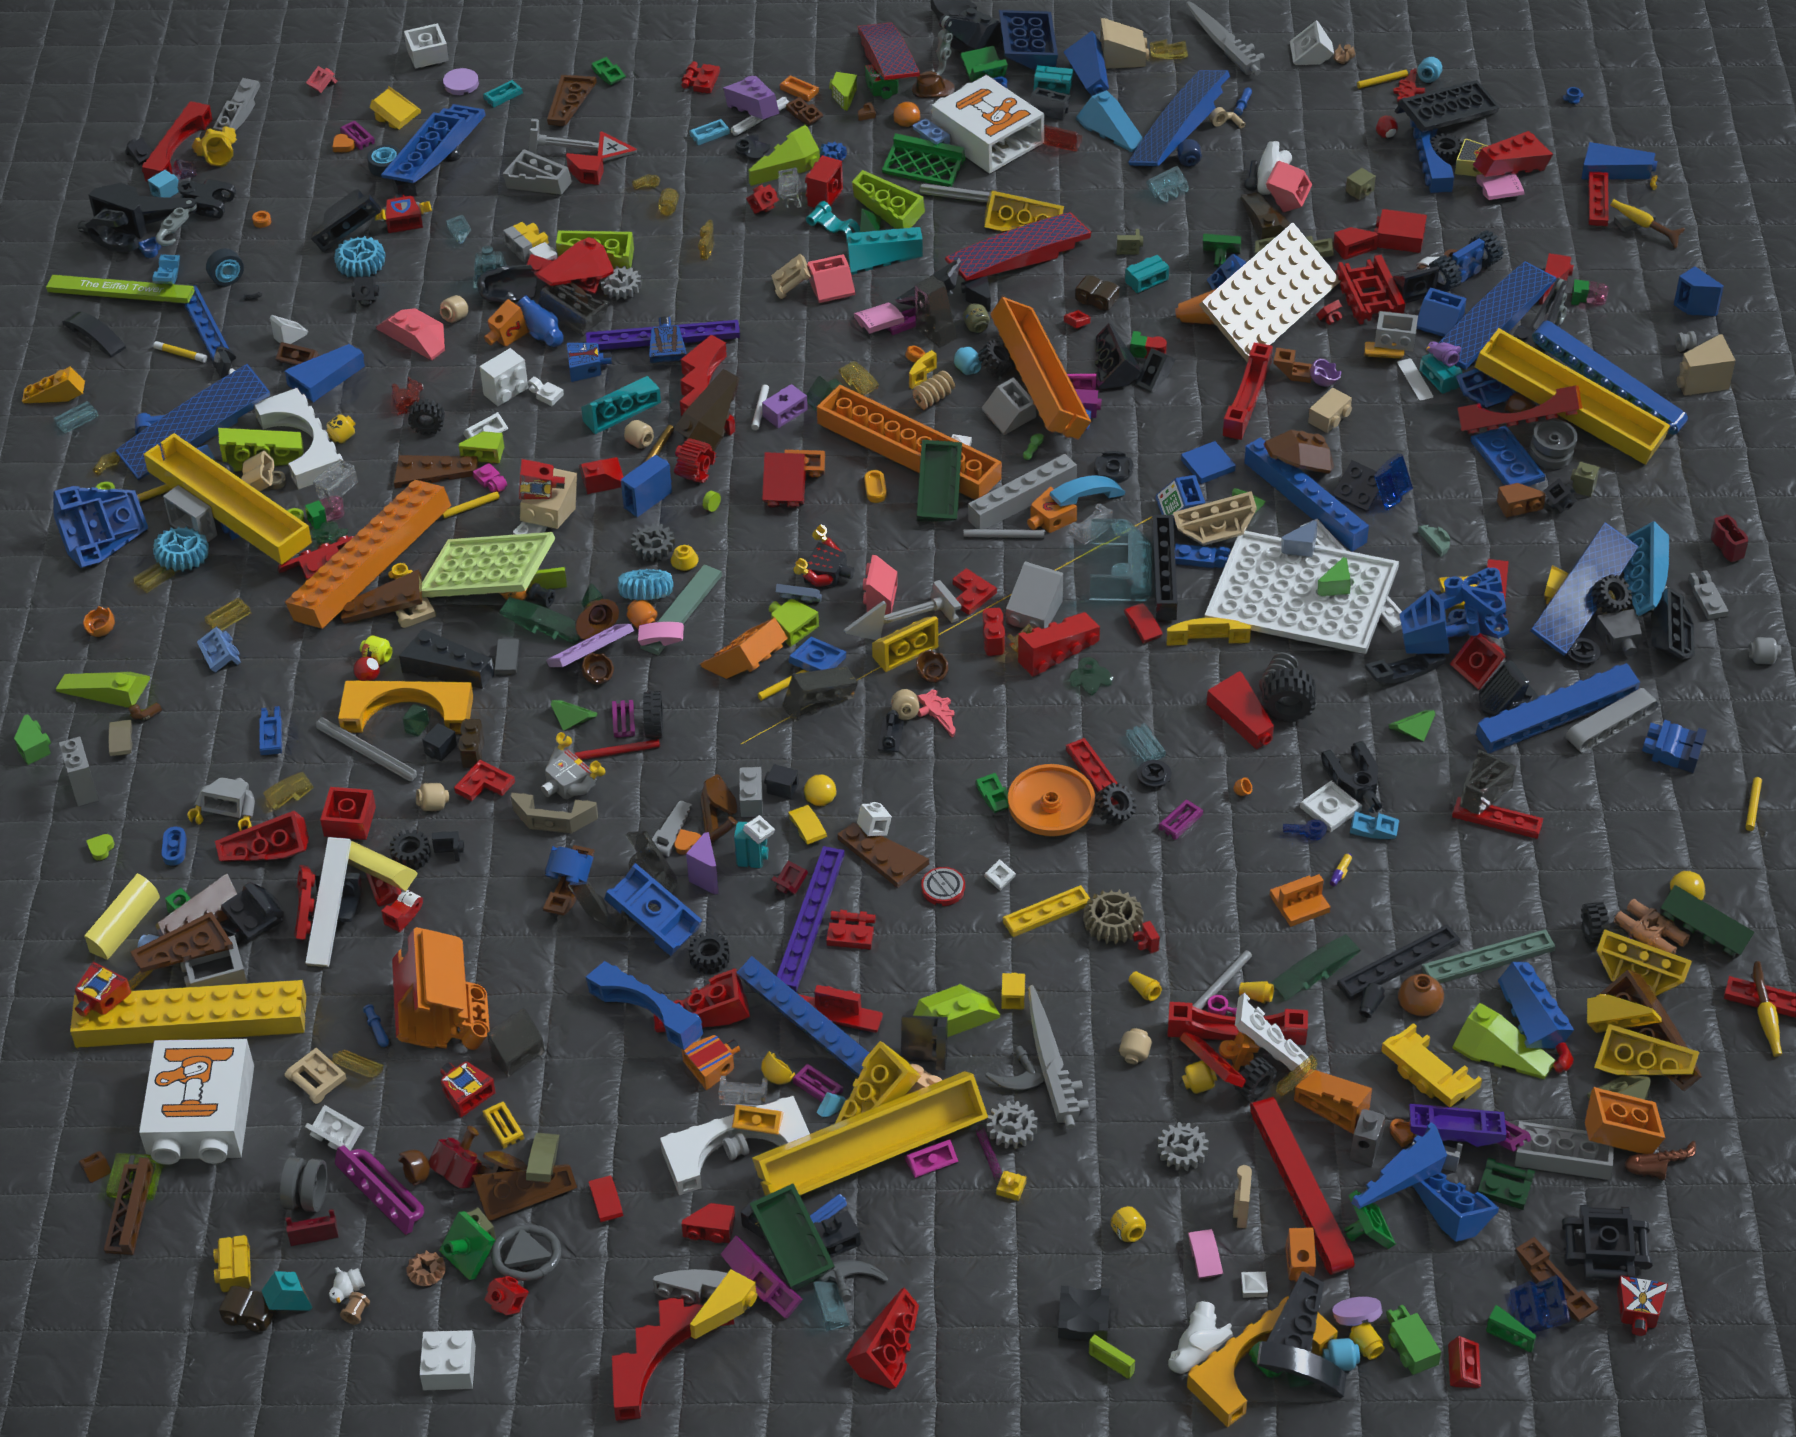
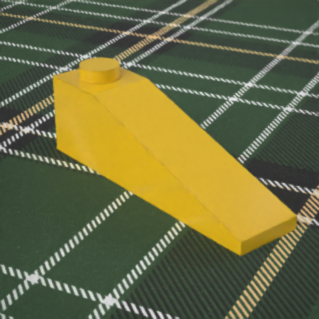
(1011, 211)
(1638, 1054)
(882, 1079)

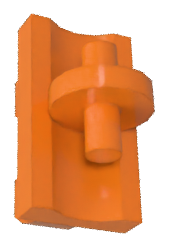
(1239, 1050)

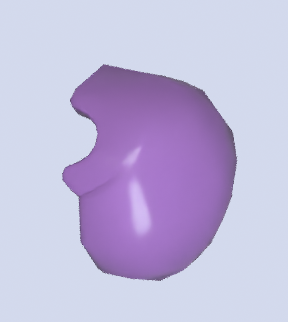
(1324, 373)

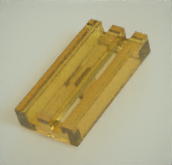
(153, 572)
(228, 617)
(357, 1063)
(1297, 1075)

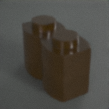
(1097, 292)
(471, 742)
(246, 1308)

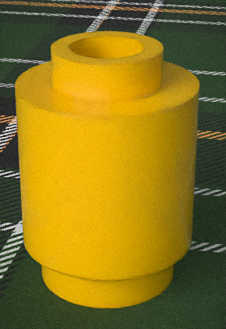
(1367, 1339)

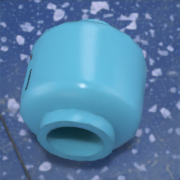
(1429, 69)
(967, 360)
(1342, 1353)

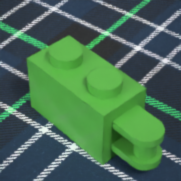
(1412, 1340)

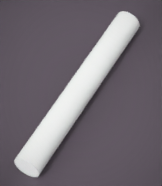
(758, 412)

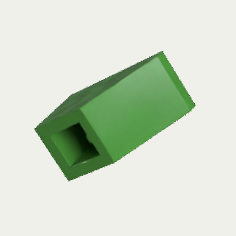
(30, 741)

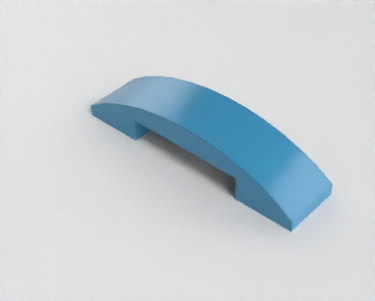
(167, 269)
(1070, 491)

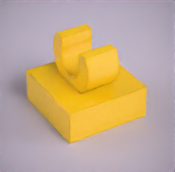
(1011, 1185)

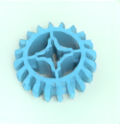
(359, 257)
(180, 548)
(645, 584)

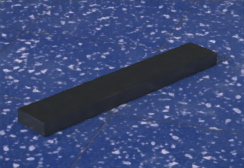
(1399, 961)

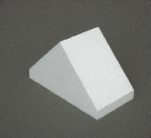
(286, 330)

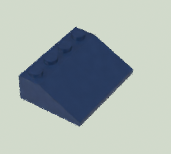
(1029, 37)

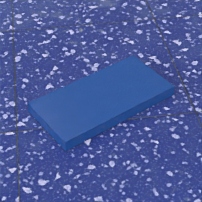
(1507, 457)

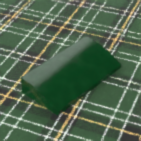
(939, 481)
(792, 1237)

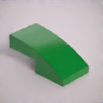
(607, 71)
(993, 792)

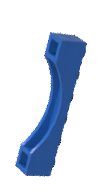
(1438, 172)
(613, 985)

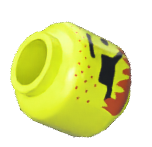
(376, 648)

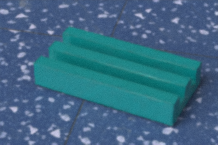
(502, 93)

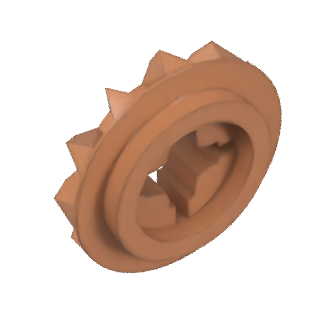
(421, 1276)

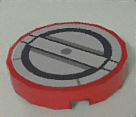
(943, 886)

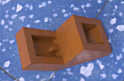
(1295, 371)

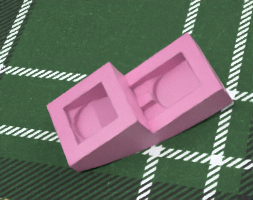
(660, 631)
(1205, 1254)

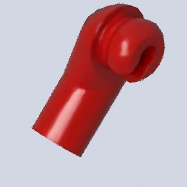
(1565, 1060)

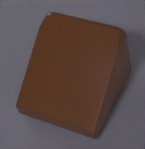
(95, 1166)

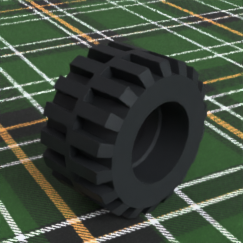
(1288, 694)

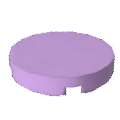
(460, 81)
(1355, 1310)

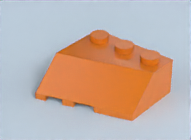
(747, 650)

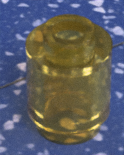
(668, 201)

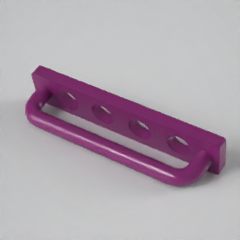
(405, 1218)

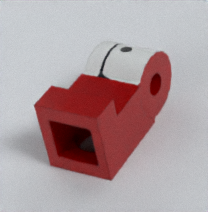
(402, 910)

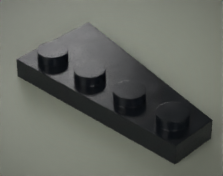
(1299, 1315)

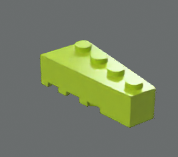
(891, 202)
(617, 245)
(242, 444)

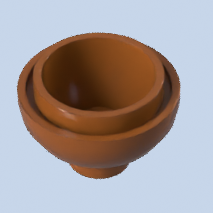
(1421, 995)

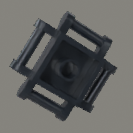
(1607, 1242)

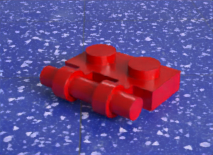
(705, 78)
(850, 935)

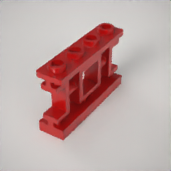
(1364, 278)

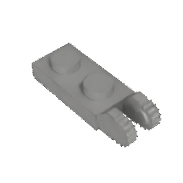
(1708, 596)

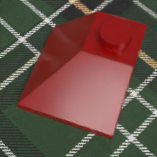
(601, 475)
(1478, 659)

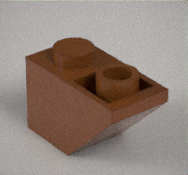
(1519, 499)

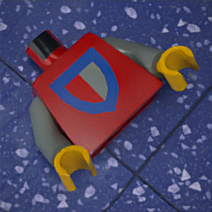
(403, 213)

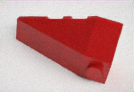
(272, 839)

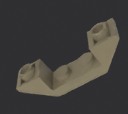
(582, 814)

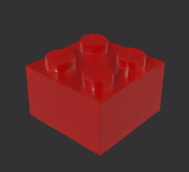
(824, 181)
(348, 813)

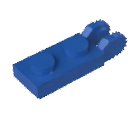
(1201, 556)
(270, 732)

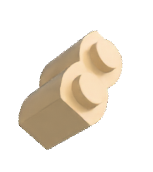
(258, 471)

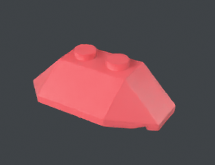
(415, 331)

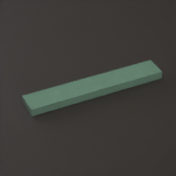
(687, 601)
(1489, 957)

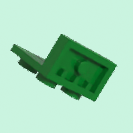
(982, 63)

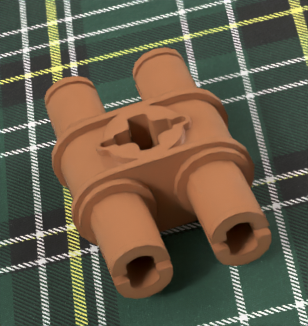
(1651, 927)

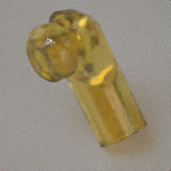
(647, 180)
(106, 461)

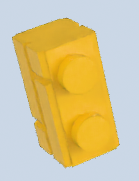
(233, 1263)

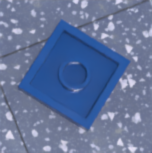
(1208, 462)
(817, 655)

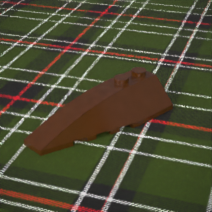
(1634, 988)

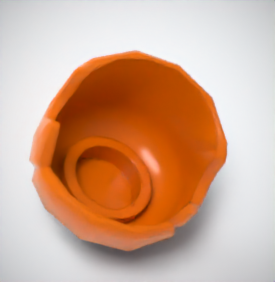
(906, 114)
(99, 622)

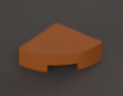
(866, 112)

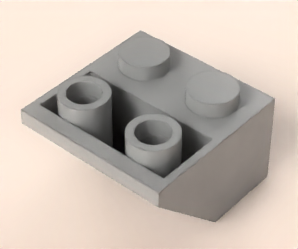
(1009, 406)

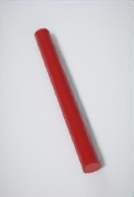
(618, 749)

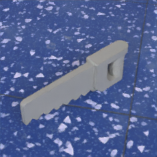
(671, 828)

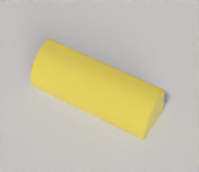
(381, 866)
(121, 917)

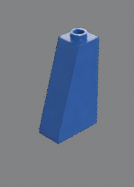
(1088, 62)
(1618, 162)
(325, 372)

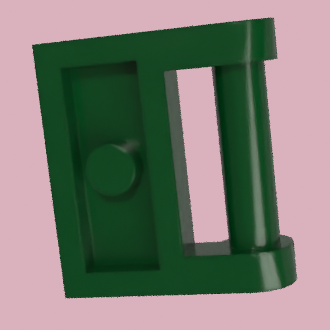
(1503, 1189)

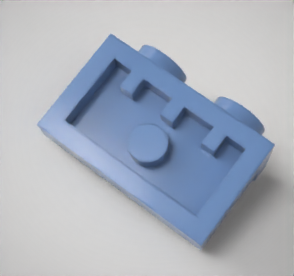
(931, 132)
(218, 649)

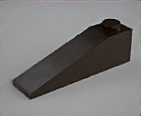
(1263, 216)
(709, 412)

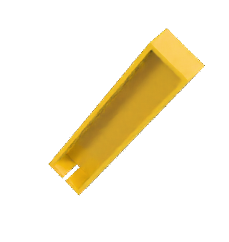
(1602, 411)
(230, 498)
(195, 1014)
(872, 1136)

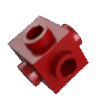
(762, 198)
(506, 1295)

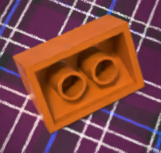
(1623, 1121)

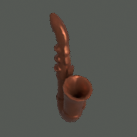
(1656, 1163)

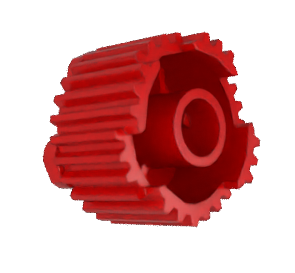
(694, 460)

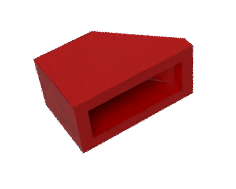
(1354, 242)

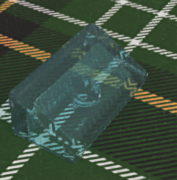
(830, 1305)

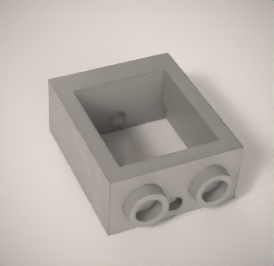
(1388, 334)
(189, 511)
(78, 771)
(229, 977)

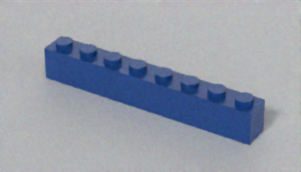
(1307, 496)
(1556, 708)
(803, 1015)

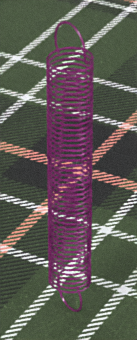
(990, 1151)

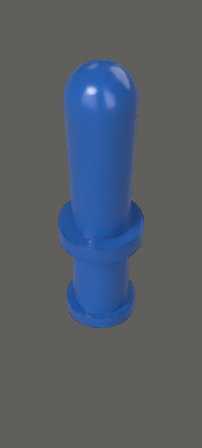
(1242, 102)
(374, 1022)

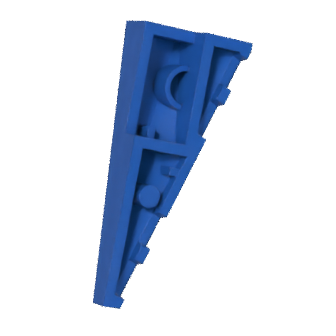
(1407, 1168)

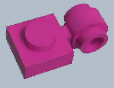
(490, 477)

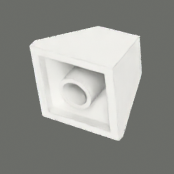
(1311, 46)

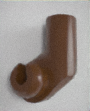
(144, 714)

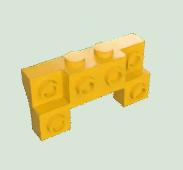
(1426, 1069)

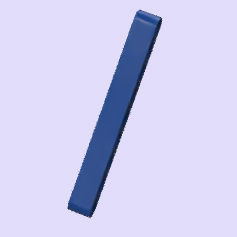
(1606, 374)

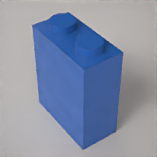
(646, 485)

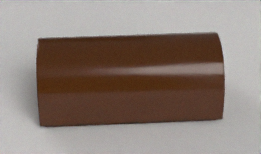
(294, 354)

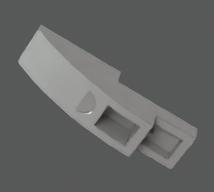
(241, 105)
(688, 1284)

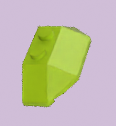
(962, 1007)

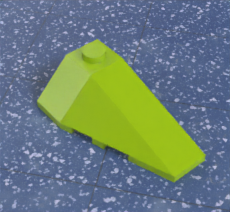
(796, 152)
(111, 687)
(1494, 1039)

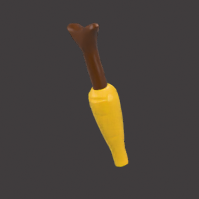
(1646, 220)
(1767, 1011)

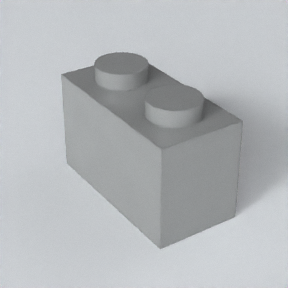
(751, 792)

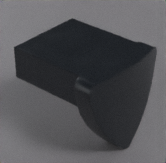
(222, 361)

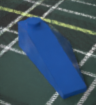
(1454, 1208)

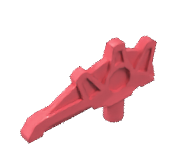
(938, 708)

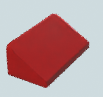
(383, 892)
(1464, 1363)

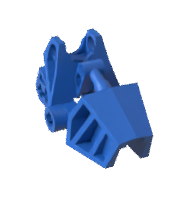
(1425, 619)

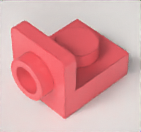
(320, 79)

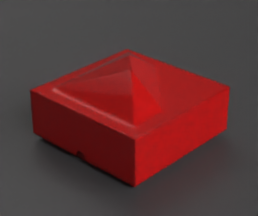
(1077, 319)

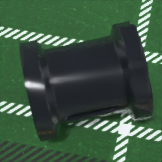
(542, 595)

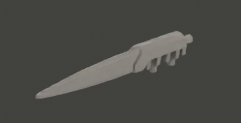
(1232, 48)
(1058, 1085)

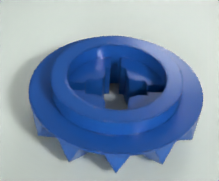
(840, 150)

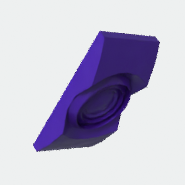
(1459, 1124)

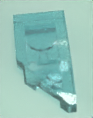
(459, 228)

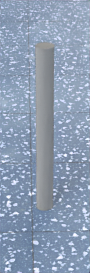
(992, 533)
(1223, 979)

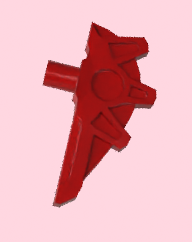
(1407, 86)

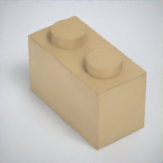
(1330, 410)

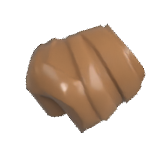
(1344, 56)

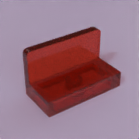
(1062, 138)

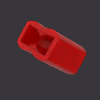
(993, 631)

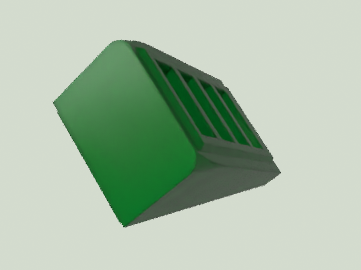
(1509, 1329)

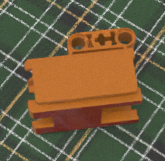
(434, 996)

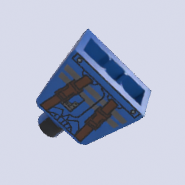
(666, 342)

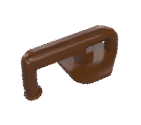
(714, 795)
(500, 1159)

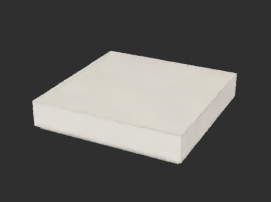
(1330, 805)

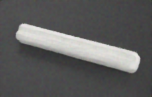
(752, 120)

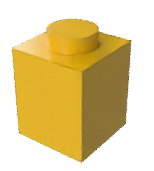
(1013, 991)

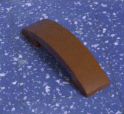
(563, 899)
(1537, 1263)

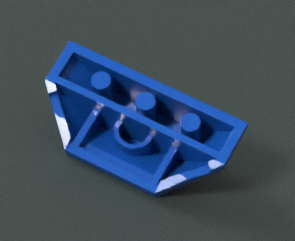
(1483, 388)

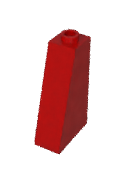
(1241, 709)

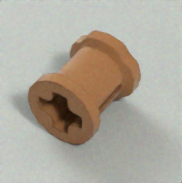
(354, 1308)

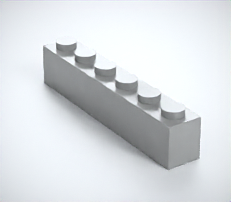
(1020, 492)

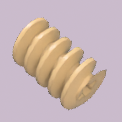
(933, 389)

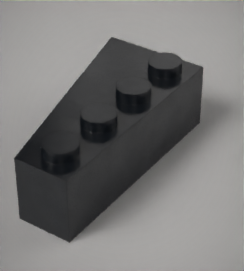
(446, 660)

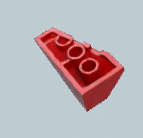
(579, 262)
(717, 1003)
(883, 1346)

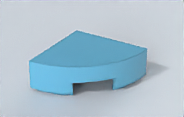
(831, 1104)

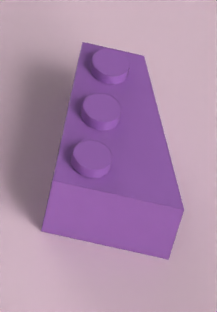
(753, 97)

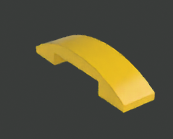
(1208, 628)

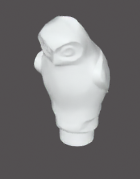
(1267, 163)
(1199, 1339)

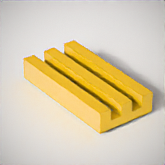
(510, 1138)

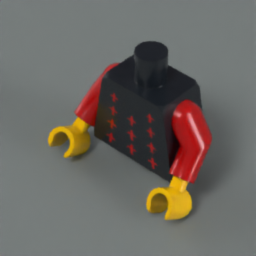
(825, 564)

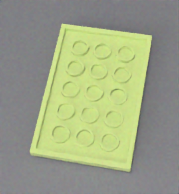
(486, 564)

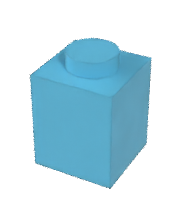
(163, 184)

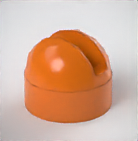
(1242, 787)

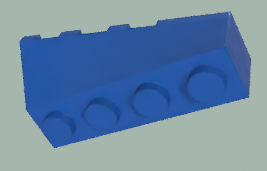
(1534, 1007)

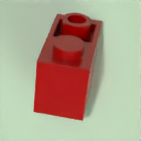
(585, 168)
(710, 1223)

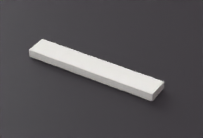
(328, 902)

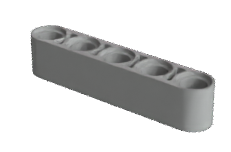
(1612, 720)

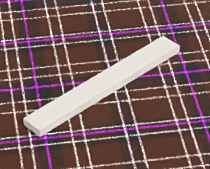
(1390, 611)

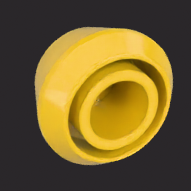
(684, 558)

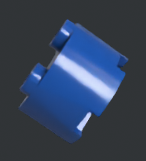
(569, 864)

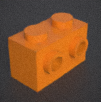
(814, 461)

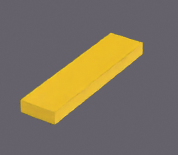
(1046, 911)

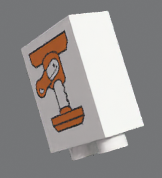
(987, 115)
(197, 1100)

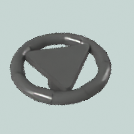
(526, 1252)

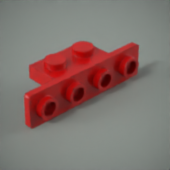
(312, 561)
(844, 1008)

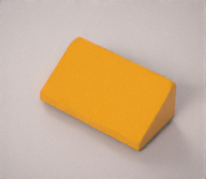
(1371, 351)
(757, 1119)

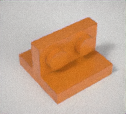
(1301, 899)

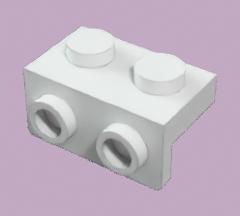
(335, 1128)

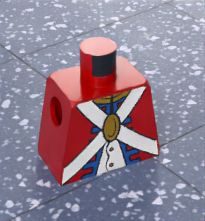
(1640, 1303)

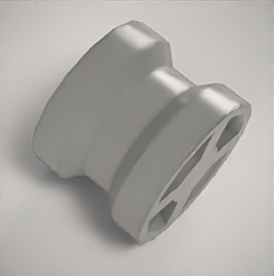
(1685, 341)
(735, 1146)

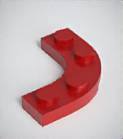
(305, 904)

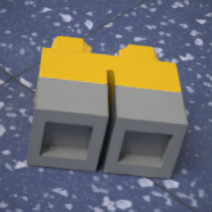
(522, 238)

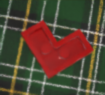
(975, 591)
(483, 776)

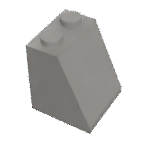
(1035, 597)

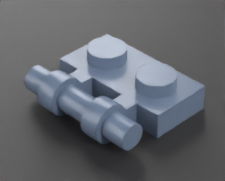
(801, 593)

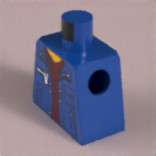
(586, 360)

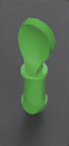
(1035, 440)

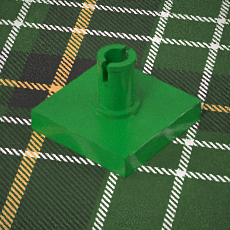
(1221, 246)
(1370, 1222)
(467, 1245)

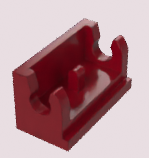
(312, 1229)

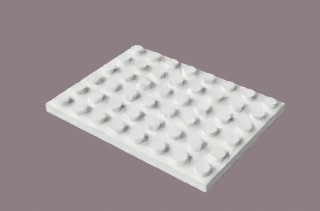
(1281, 595)

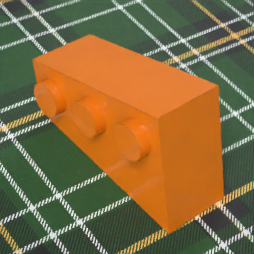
(1334, 1098)

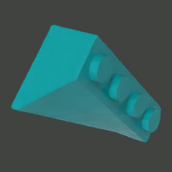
(883, 247)
(621, 404)

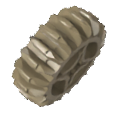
(1114, 908)

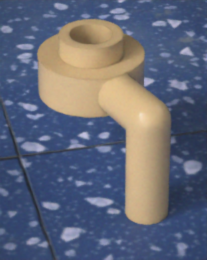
(1219, 117)

